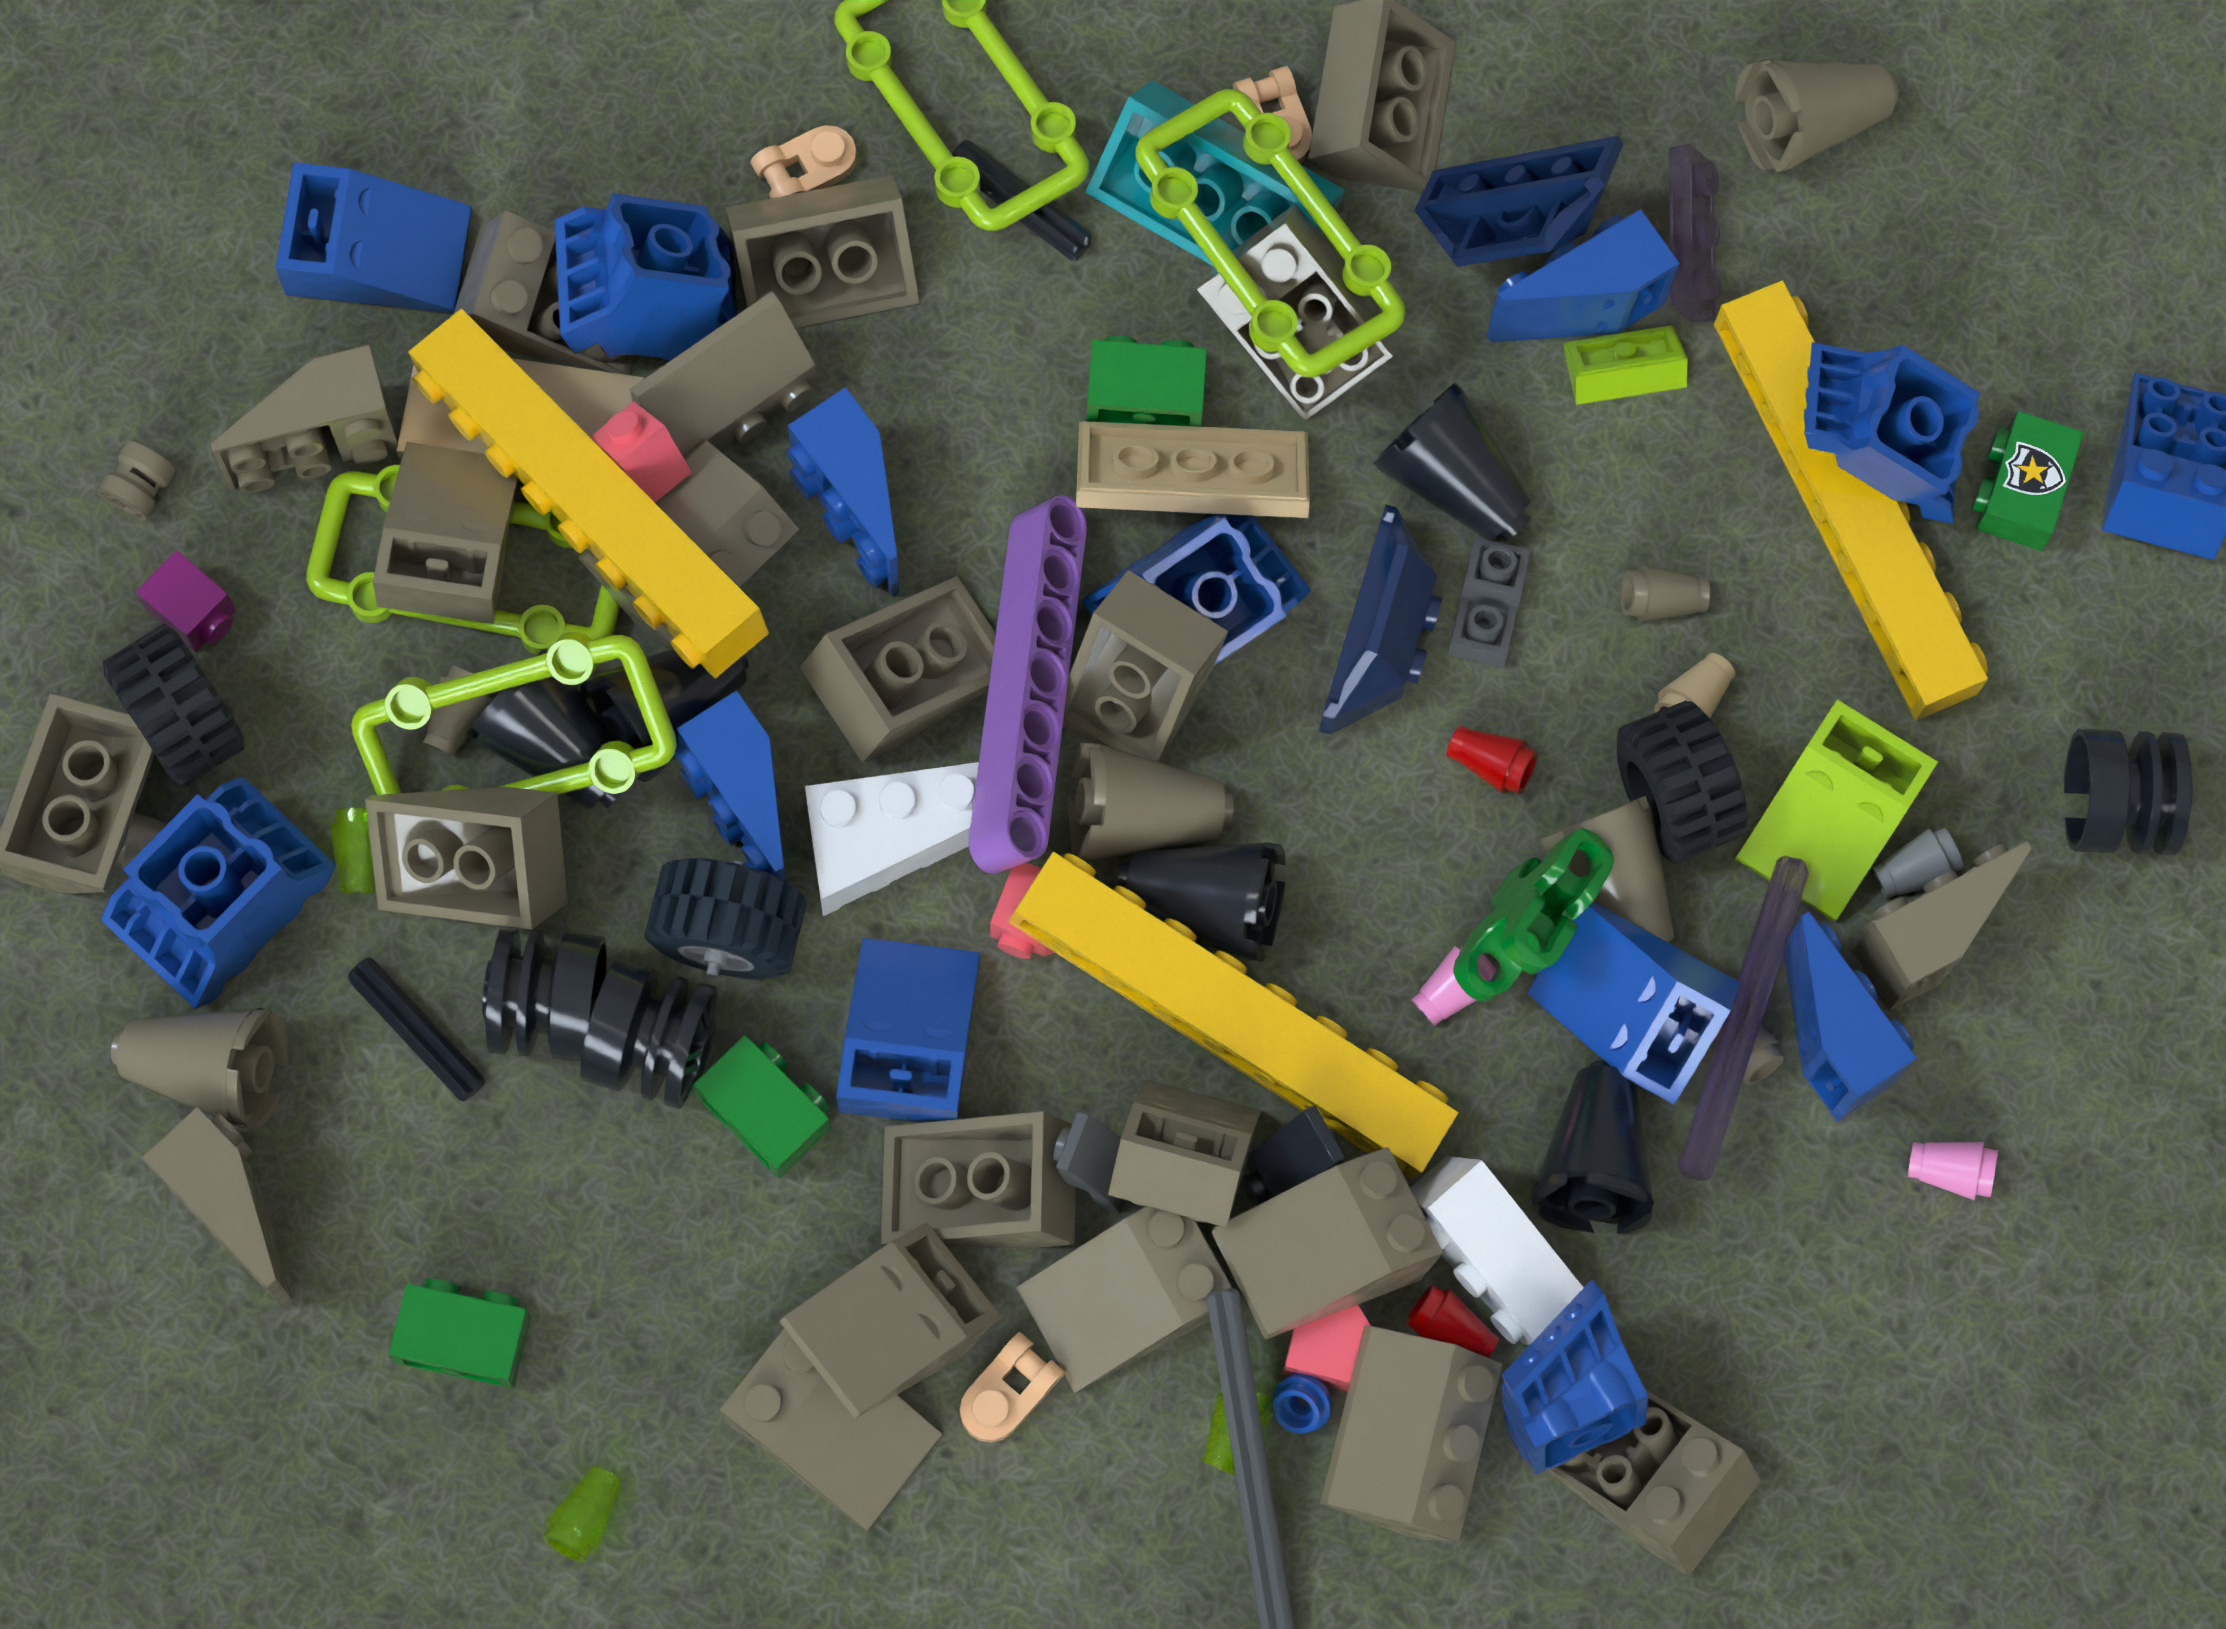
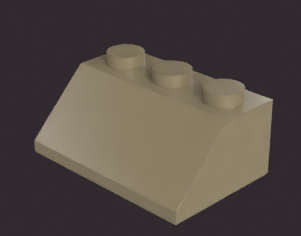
(1382, 96)
(826, 251)
(731, 380)
(724, 516)
(74, 798)
(1411, 1434)

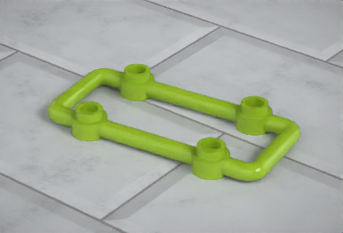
(1051, 122)
(1272, 321)
(537, 626)
(569, 662)

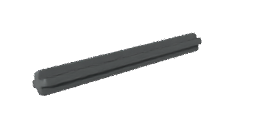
(1250, 1459)

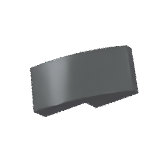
(1489, 602)
(1088, 1158)

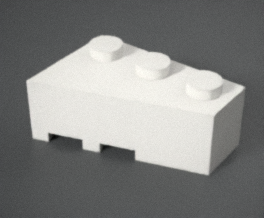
(886, 828)
(1494, 1248)

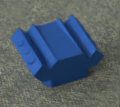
(642, 277)
(1891, 422)
(1224, 571)
(215, 889)
(1572, 1386)

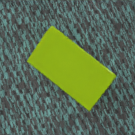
(1626, 364)

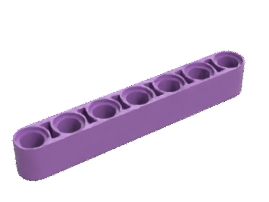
(1028, 685)

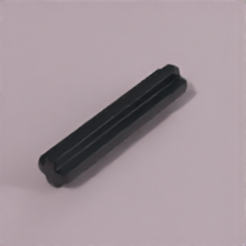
(1046, 222)
(416, 1029)

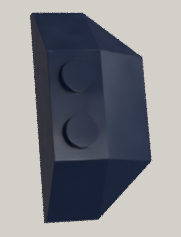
(1517, 201)
(1384, 627)

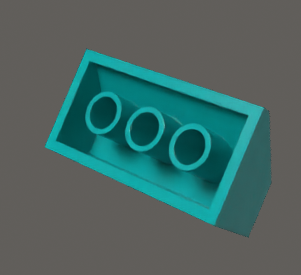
(1232, 188)

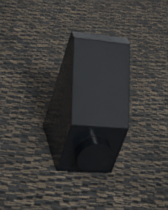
(1291, 1156)

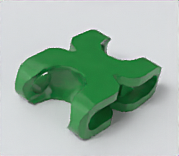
(1533, 915)

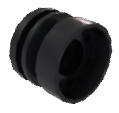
(2129, 793)
(542, 992)
(648, 1033)

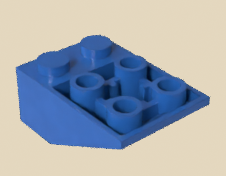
(370, 241)
(1588, 287)
(842, 463)
(2170, 468)
(732, 763)
(1636, 1000)
(908, 1032)
(1841, 1032)

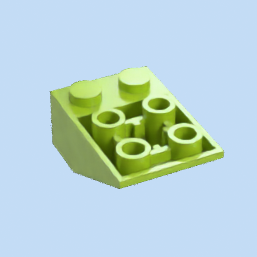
(1838, 807)

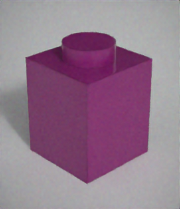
(187, 602)

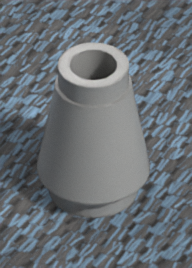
(1918, 863)

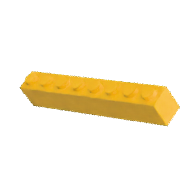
(588, 494)
(1861, 527)
(1232, 1014)

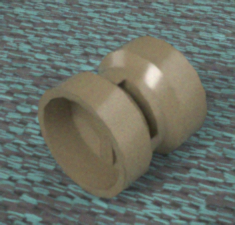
(136, 480)

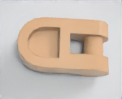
(1282, 86)
(823, 153)
(994, 1409)

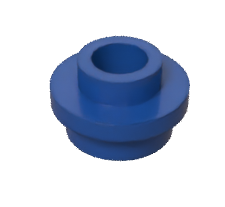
(1291, 1413)

